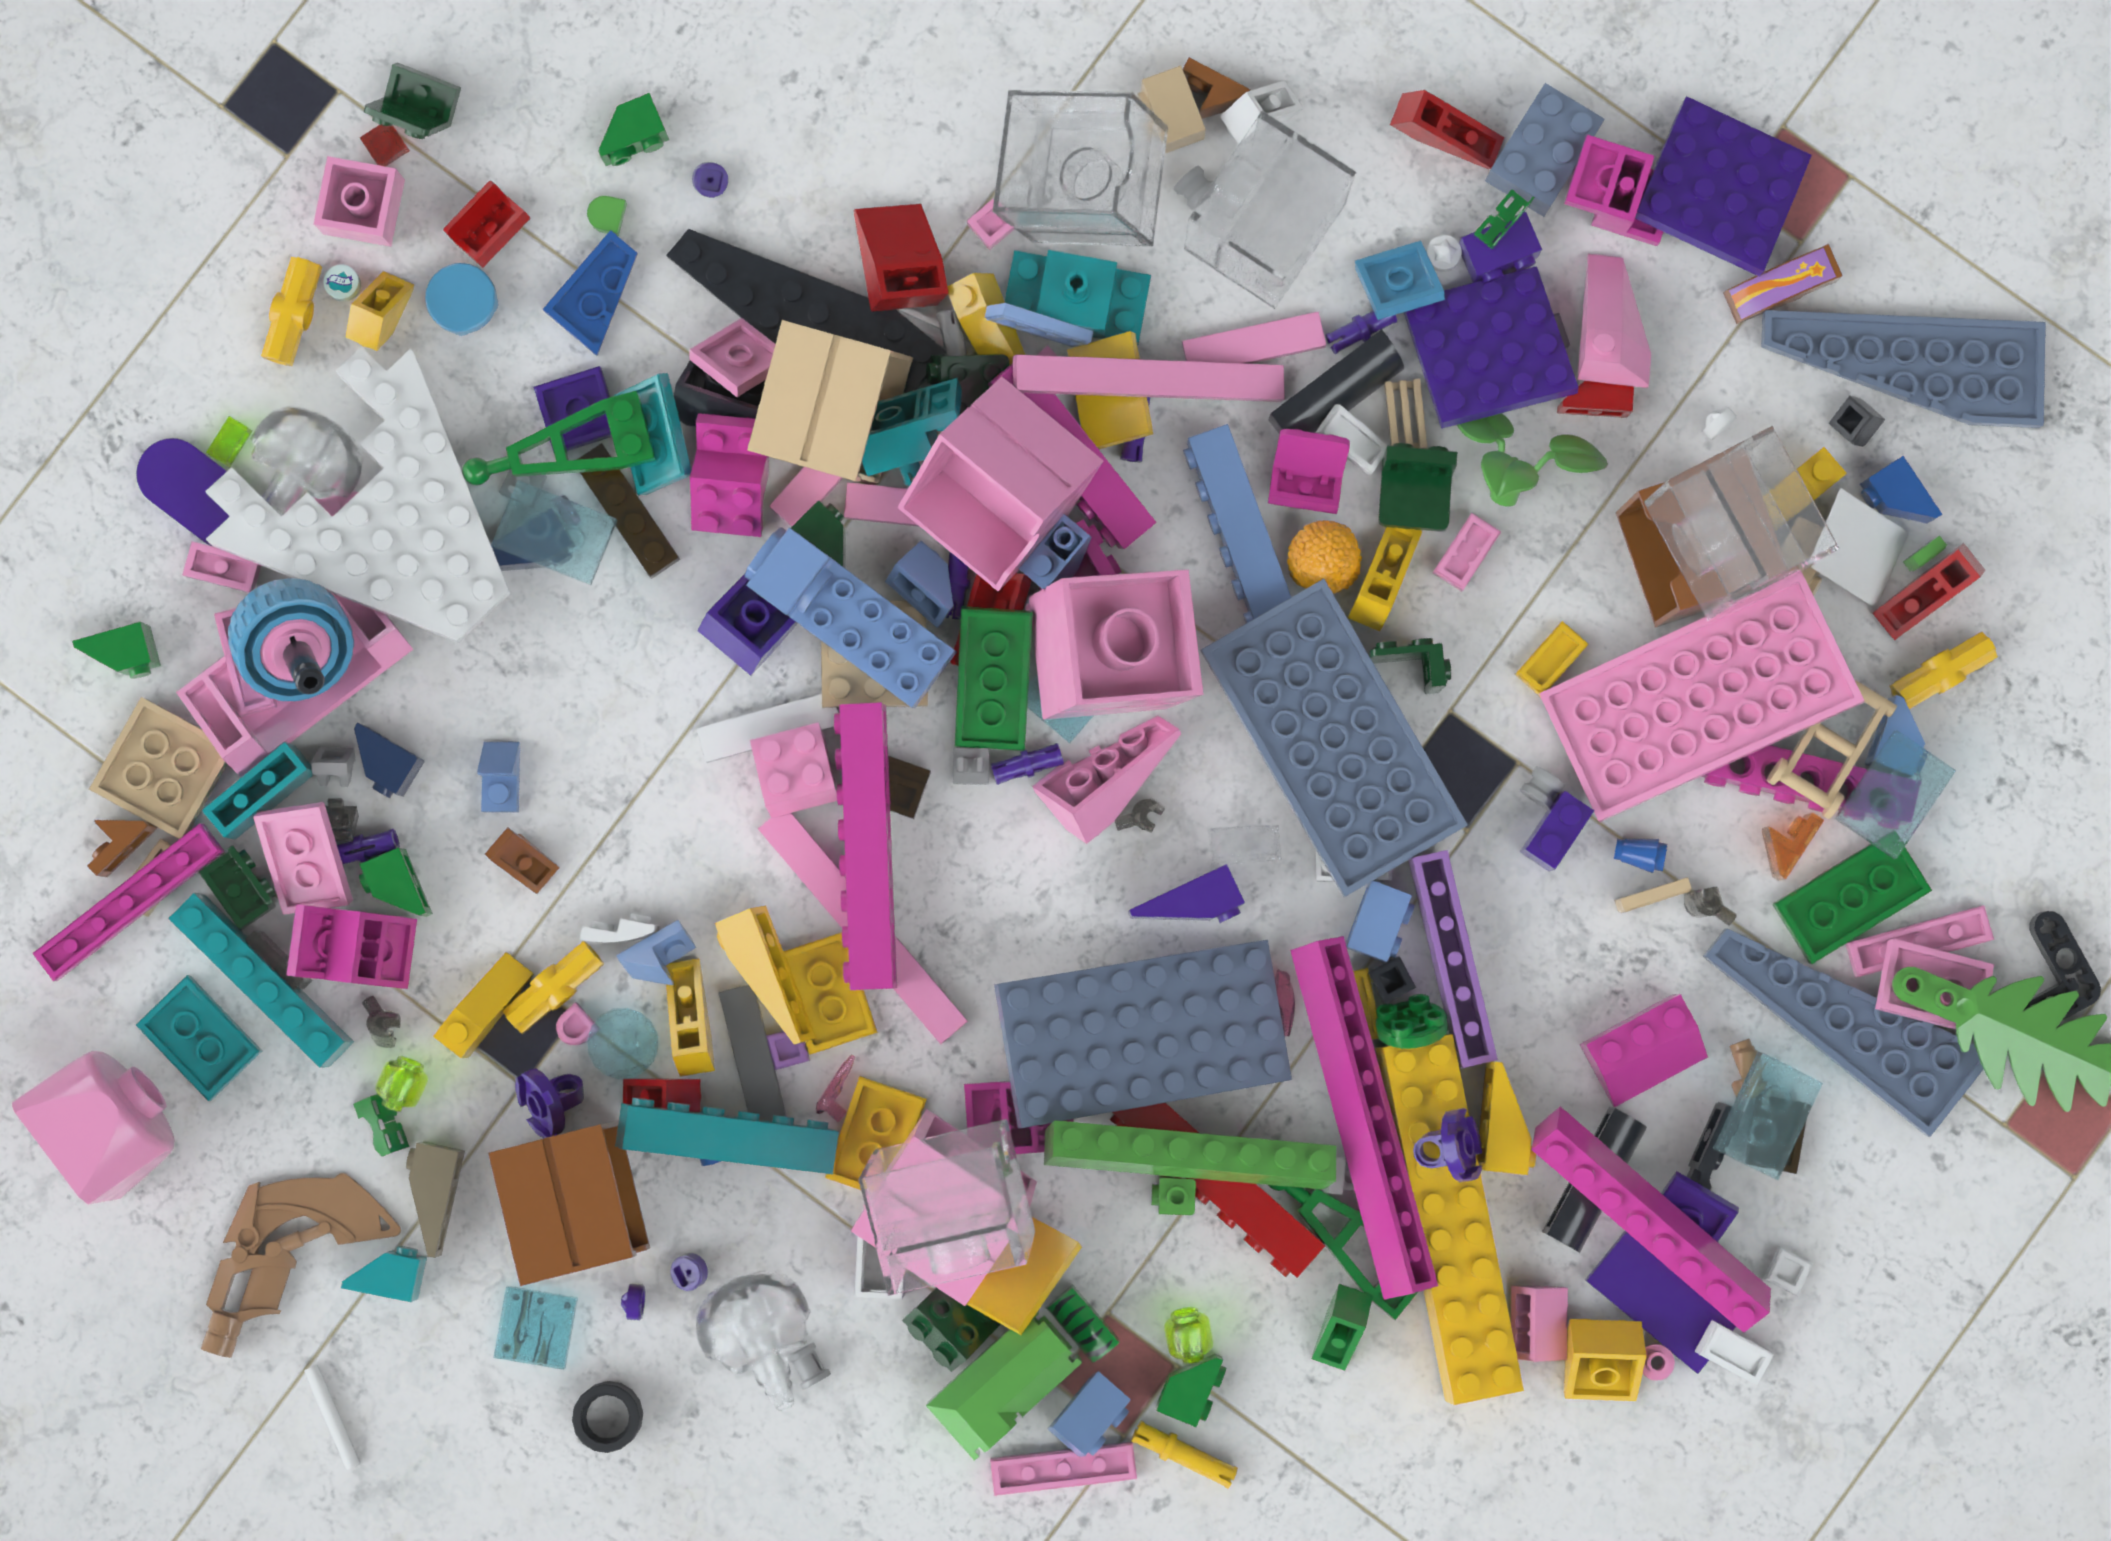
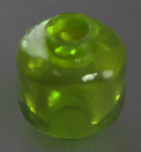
(401, 1083)
(1188, 1335)

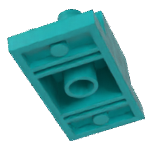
(1079, 291)
(908, 428)

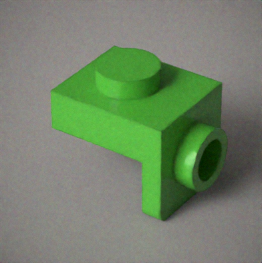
(1174, 1196)

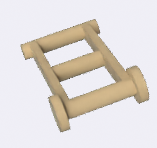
(1832, 799)

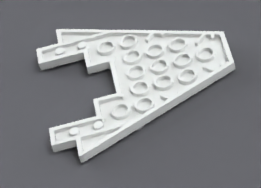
(404, 540)

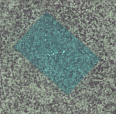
(554, 532)
(1895, 794)
(1768, 1115)

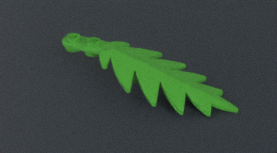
(2027, 1035)

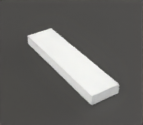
(734, 735)

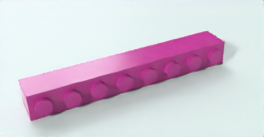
(867, 846)
(1651, 1219)

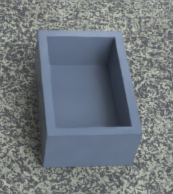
(1544, 148)

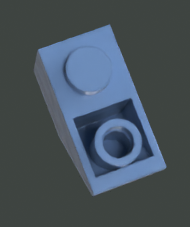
(1057, 554)

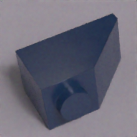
(386, 762)

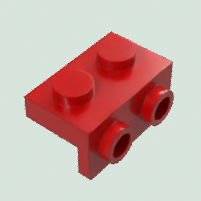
(486, 224)

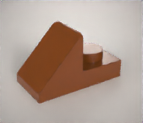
(1221, 90)
(125, 838)
(522, 860)

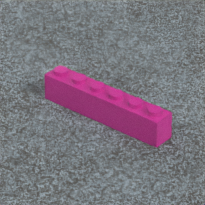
(1107, 495)

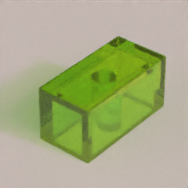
(229, 441)

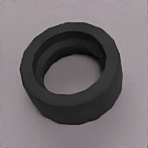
(580, 1422)

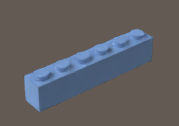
(1237, 521)

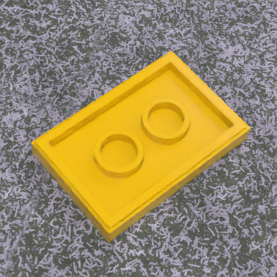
(1112, 418)
(830, 1005)
(875, 1120)
(1018, 1292)

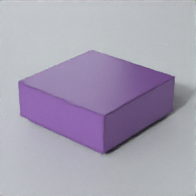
(784, 1052)

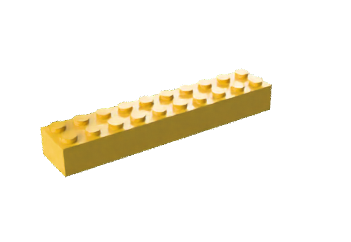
(1469, 1304)

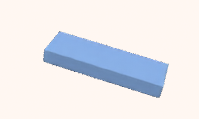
(1038, 324)

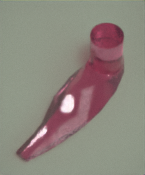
(1286, 1000)
(827, 1100)

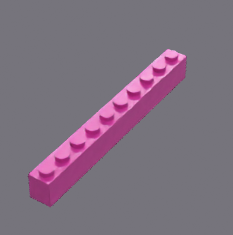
(1364, 1118)

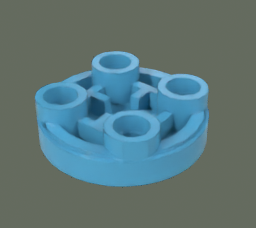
(461, 298)

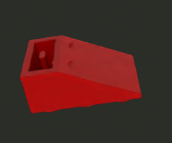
(900, 258)

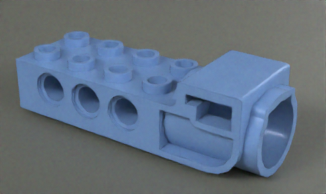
(848, 615)

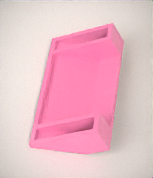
(251, 738)

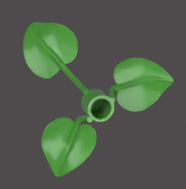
(1508, 475)

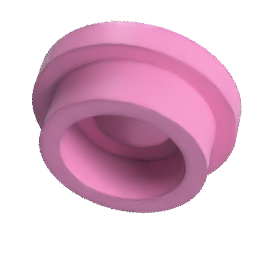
(1668, 1362)

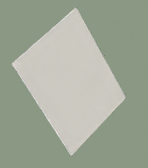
(1867, 548)

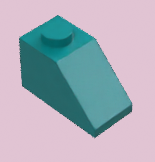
(391, 1275)

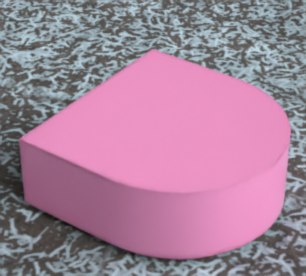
(574, 1025)

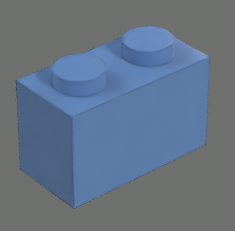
(1379, 922)
(1090, 1415)

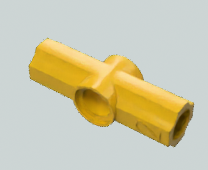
(291, 311)
(1945, 670)
(553, 987)

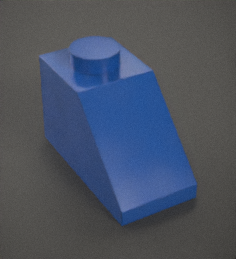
(1899, 493)

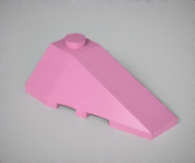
(1612, 331)
(1098, 788)

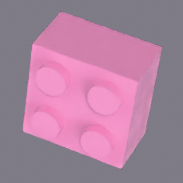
(359, 201)
(794, 770)

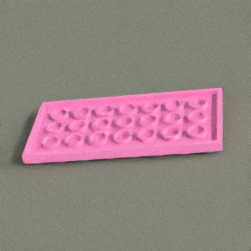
(1701, 698)

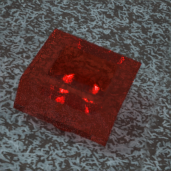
(384, 144)

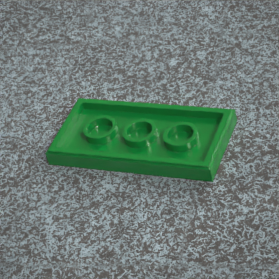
(993, 678)
(1850, 900)

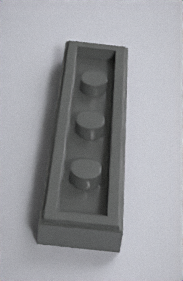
(752, 1052)

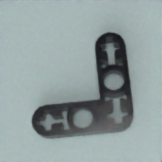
(2087, 977)

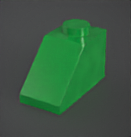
(123, 649)
(395, 882)
(1342, 1327)

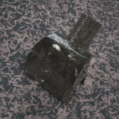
(1139, 814)
(1709, 906)
(379, 1023)

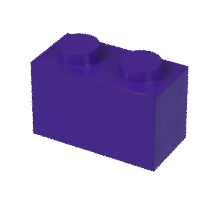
(1516, 249)
(1557, 831)

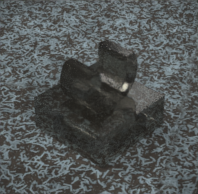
(342, 819)

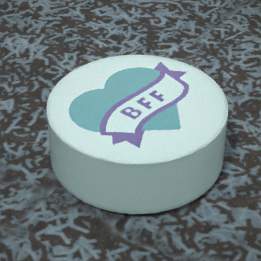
(342, 282)

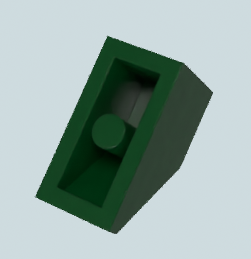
(824, 530)

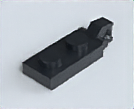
(1705, 1158)

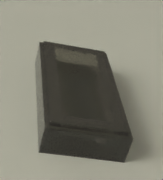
(275, 958)

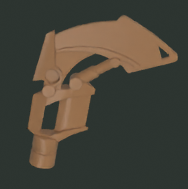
(335, 1203)

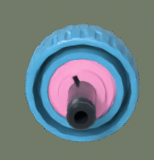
(290, 639)

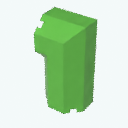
(1001, 1381)

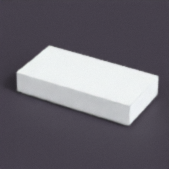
(1365, 446)
(1734, 1352)

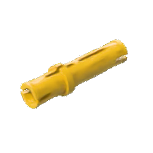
(1184, 1454)

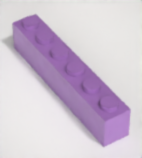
(1452, 958)

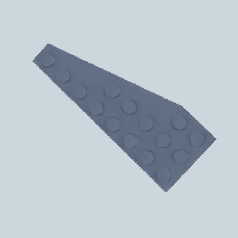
(1952, 366)

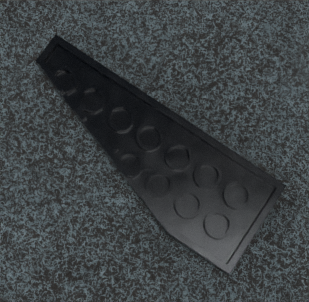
(771, 292)

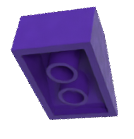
(745, 626)
(1199, 899)

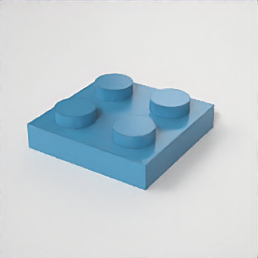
(1399, 280)

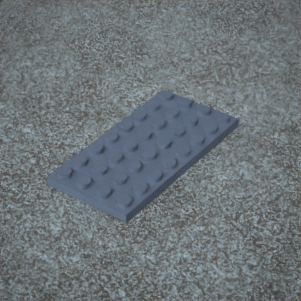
(1333, 737)
(1142, 1033)

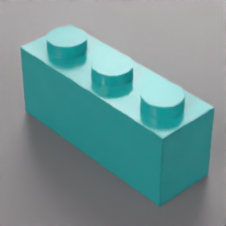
(259, 790)

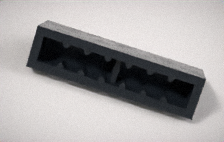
(1342, 384)
(1575, 1213)

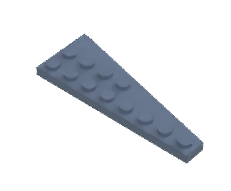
(1895, 1057)

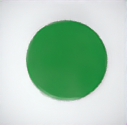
(1411, 1022)

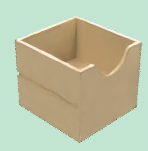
(824, 400)

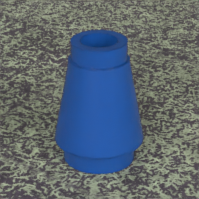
(1641, 853)

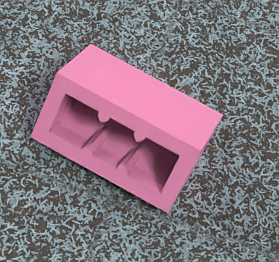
(1539, 1322)

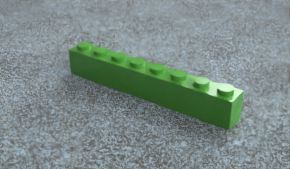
(1189, 1155)

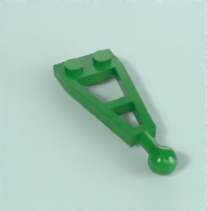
(627, 429)
(1393, 1306)

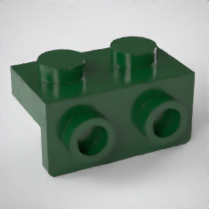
(238, 887)

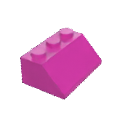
(1645, 1049)

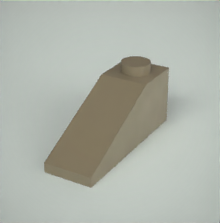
(433, 1185)

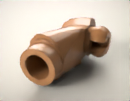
(1743, 1055)

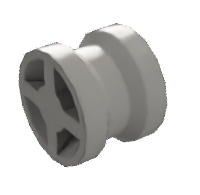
(1193, 186)
(1542, 787)

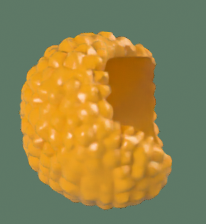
(1324, 552)

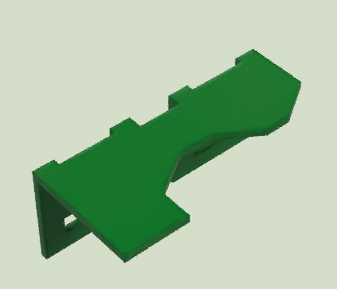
(1504, 213)
(366, 1109)

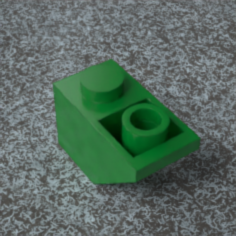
(632, 130)
(1188, 1390)

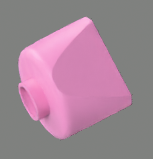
(98, 1125)

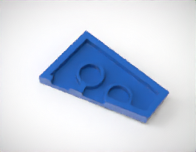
(593, 292)

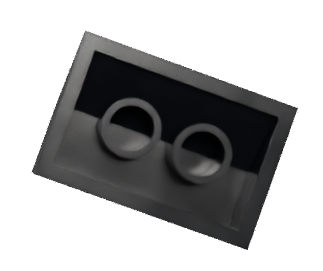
(701, 394)

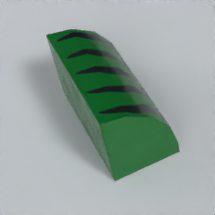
(1083, 1324)

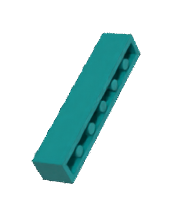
(287, 1007)
(725, 1137)

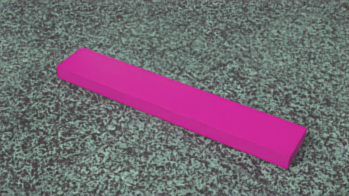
(128, 902)

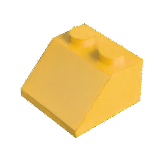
(1604, 1359)

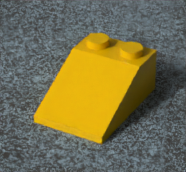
(1502, 1126)

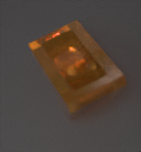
(1786, 852)

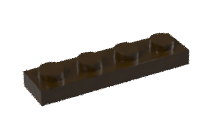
(633, 518)

